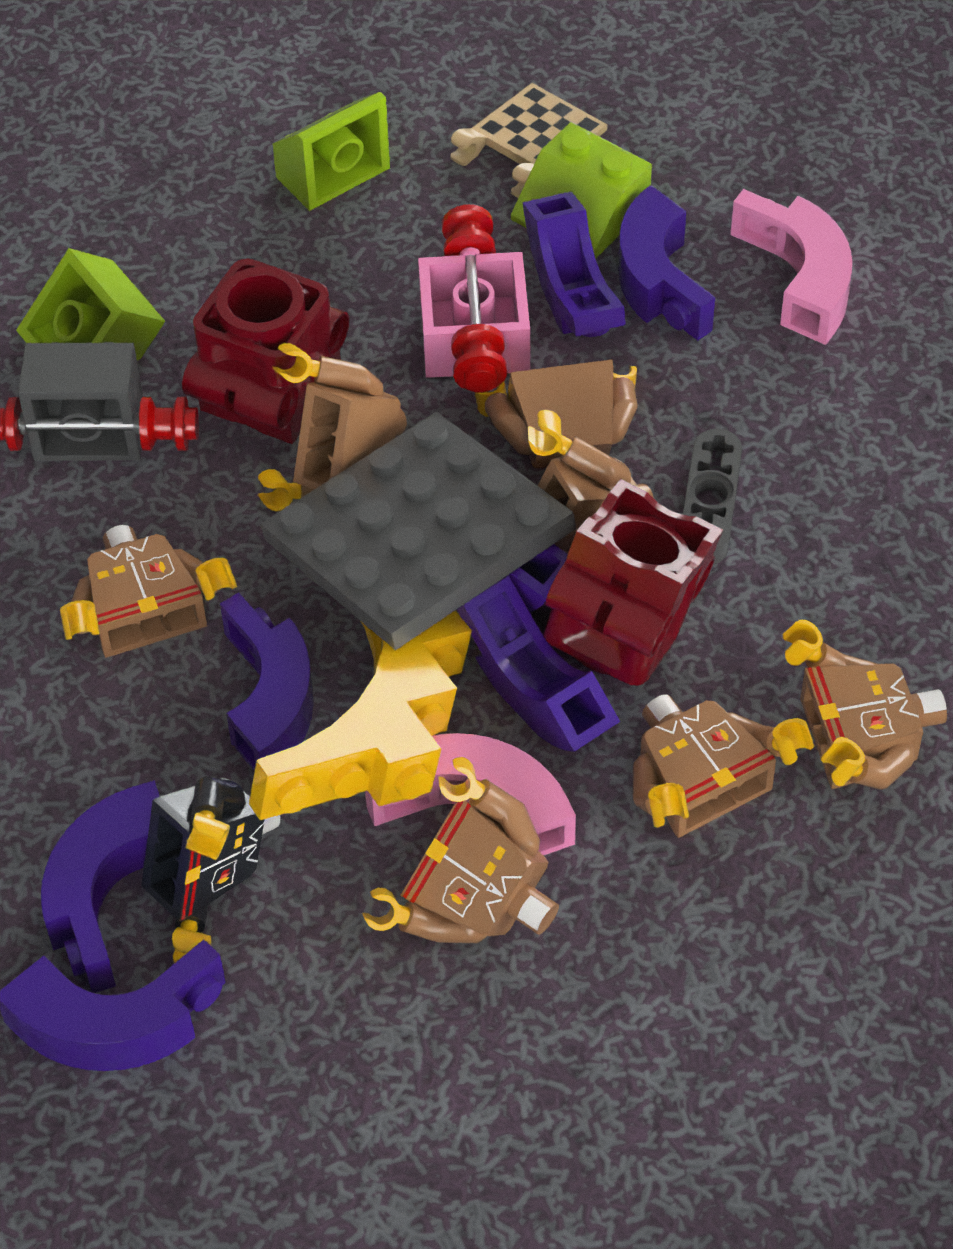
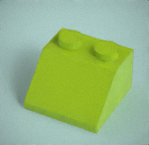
(335, 152)
(597, 174)
(90, 303)

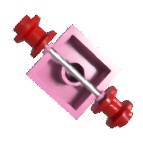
(473, 305)

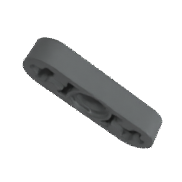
(723, 481)

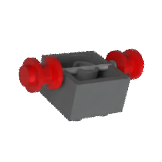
(89, 406)

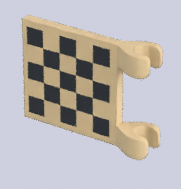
(521, 130)

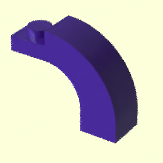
(82, 869)
(111, 1030)

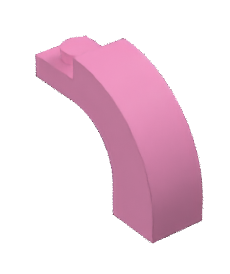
(813, 247)
(506, 768)

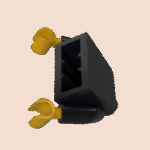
(198, 850)

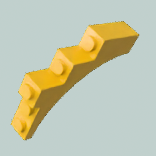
(383, 738)

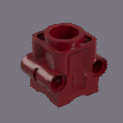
(238, 344)
(629, 584)

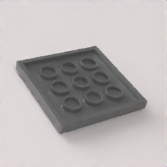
(417, 529)

